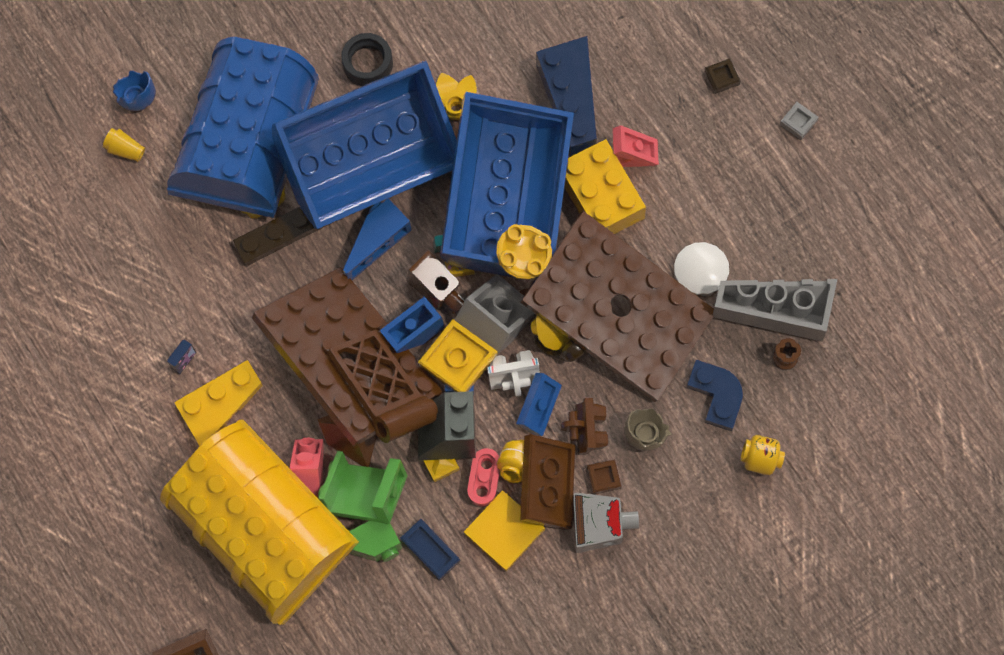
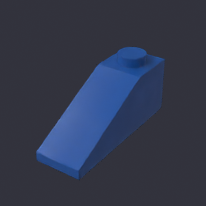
(381, 231)

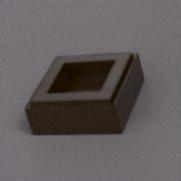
(722, 76)

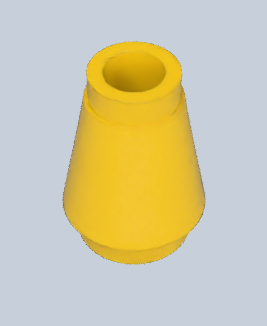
(123, 145)

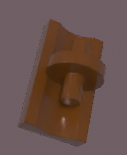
(582, 426)

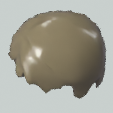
(646, 429)

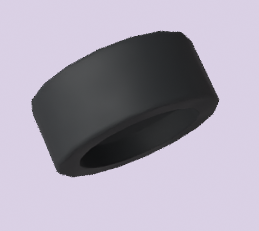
(361, 41)

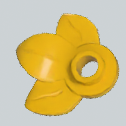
(453, 92)

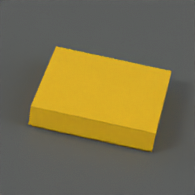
(457, 357)
(501, 532)

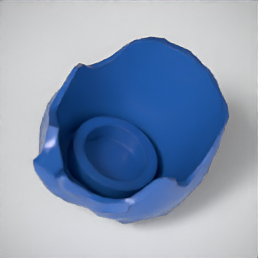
(135, 91)

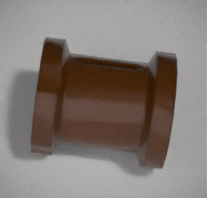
(779, 357)

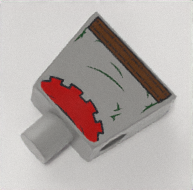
(600, 521)

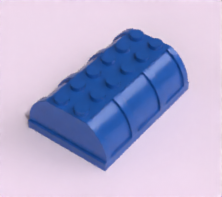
(229, 142)
(366, 145)
(503, 174)

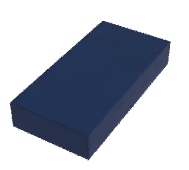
(430, 549)

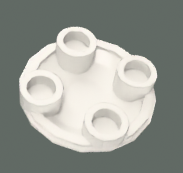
(701, 268)

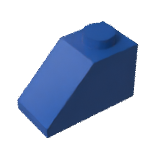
(413, 326)

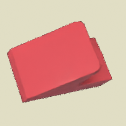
(634, 148)

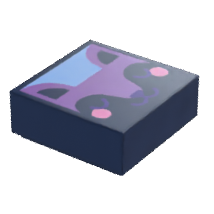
(181, 356)

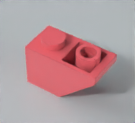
(308, 462)

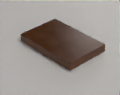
(547, 482)

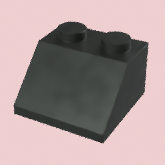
(452, 431)

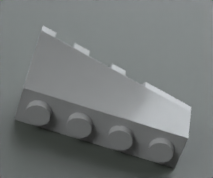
(779, 306)

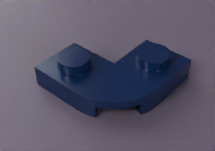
(723, 388)

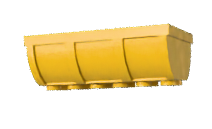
(258, 519)

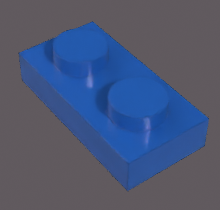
(539, 404)

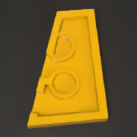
(218, 401)

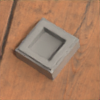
(799, 120)

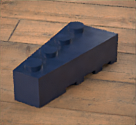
(569, 88)

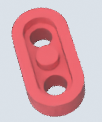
(483, 477)

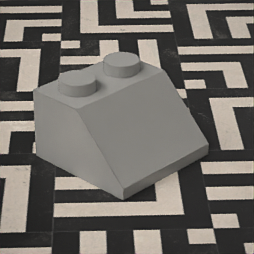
(495, 313)

